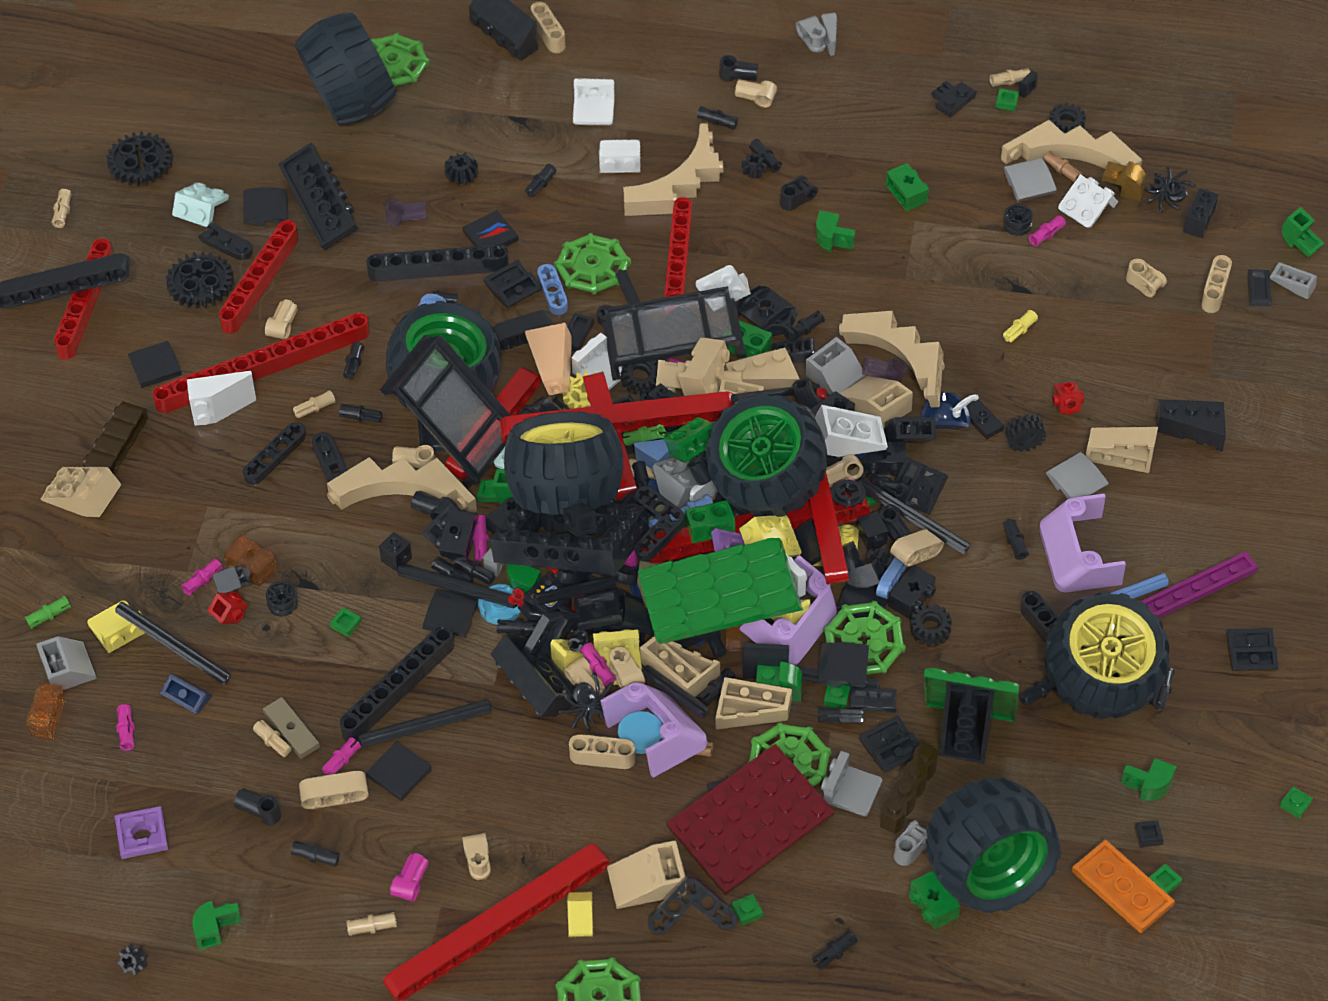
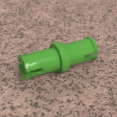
(644, 434)
(47, 612)

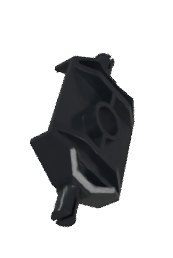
(775, 319)

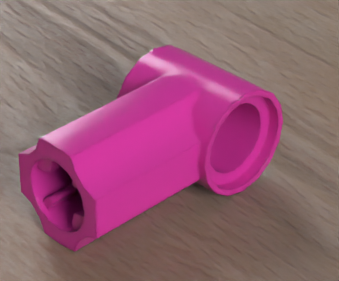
(408, 882)

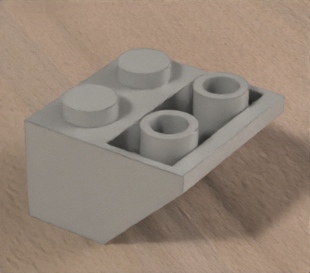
(834, 367)
(674, 480)
(65, 662)

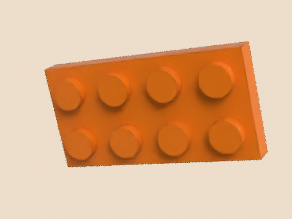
(1123, 886)

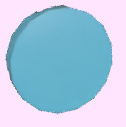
(492, 612)
(641, 729)

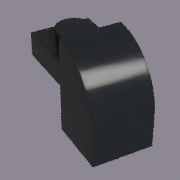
(861, 573)

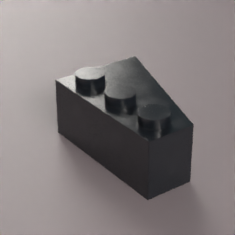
(1193, 420)

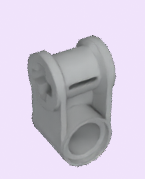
(812, 33)
(911, 840)

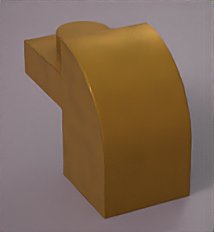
(1130, 177)

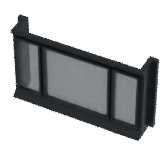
(670, 327)
(450, 404)

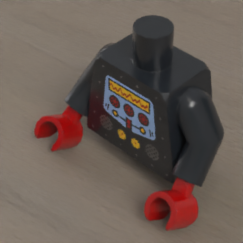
(526, 602)

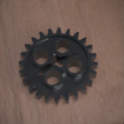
(124, 162)
(199, 280)

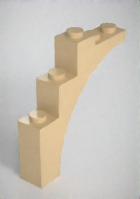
(659, 195)

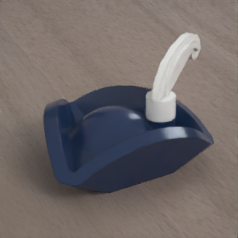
(951, 413)

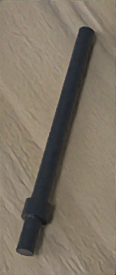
(787, 391)

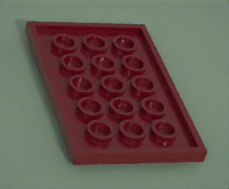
(750, 819)

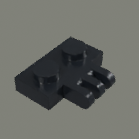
(952, 98)

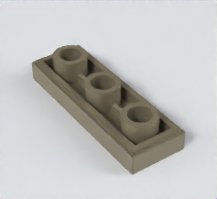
(284, 720)

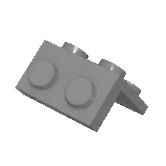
(850, 787)

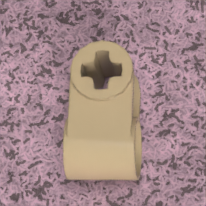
(1144, 277)
(624, 668)
(477, 855)

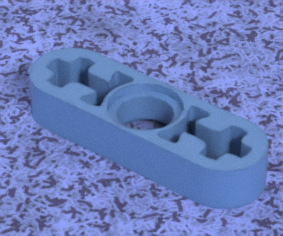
(550, 297)
(890, 578)

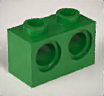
(755, 340)
(689, 439)
(706, 518)

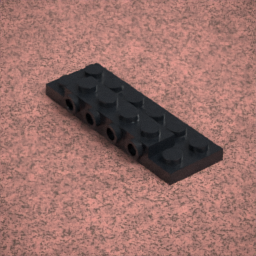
(319, 195)

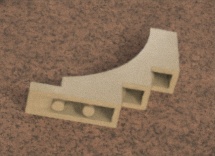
(1072, 145)
(881, 331)
(400, 478)

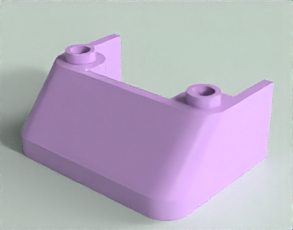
(1068, 565)
(809, 627)
(680, 733)

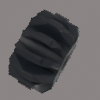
(461, 169)

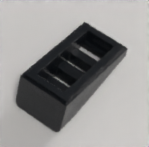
(804, 345)

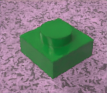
(1007, 99)
(345, 622)
(837, 697)
(1296, 802)
(1166, 879)
(747, 909)

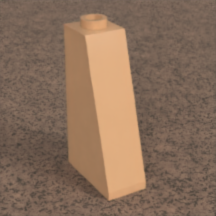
(552, 356)

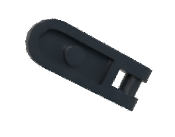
(226, 242)
(327, 455)

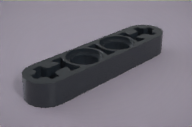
(274, 453)

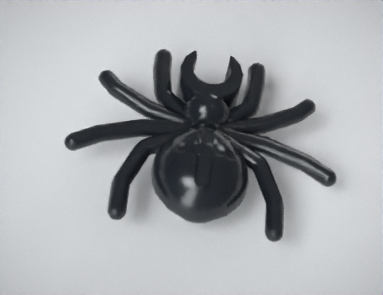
(1169, 189)
(587, 702)

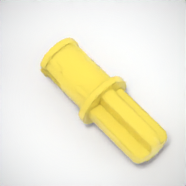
(1020, 326)

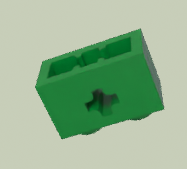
(907, 187)
(935, 902)

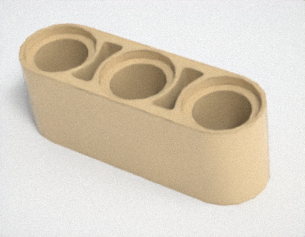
(548, 27)
(1216, 284)
(917, 547)
(594, 744)
(333, 789)

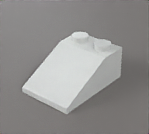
(219, 396)
(850, 431)

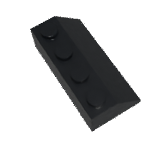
(506, 25)
(534, 676)

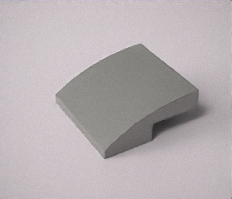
(1030, 179)
(1077, 477)

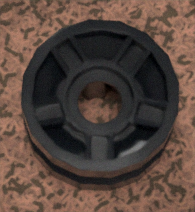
(1018, 219)
(274, 597)

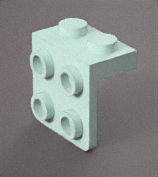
(198, 203)

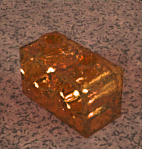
(45, 710)

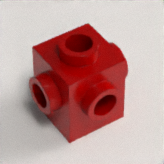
(1067, 398)
(228, 608)

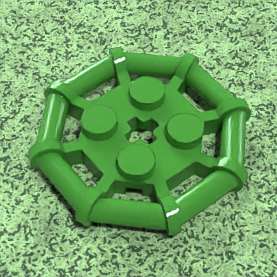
(401, 49)
(597, 249)
(870, 628)
(796, 749)
(599, 982)

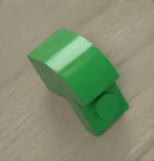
(1298, 233)
(830, 234)
(494, 490)
(522, 577)
(784, 676)
(1152, 784)
(209, 919)

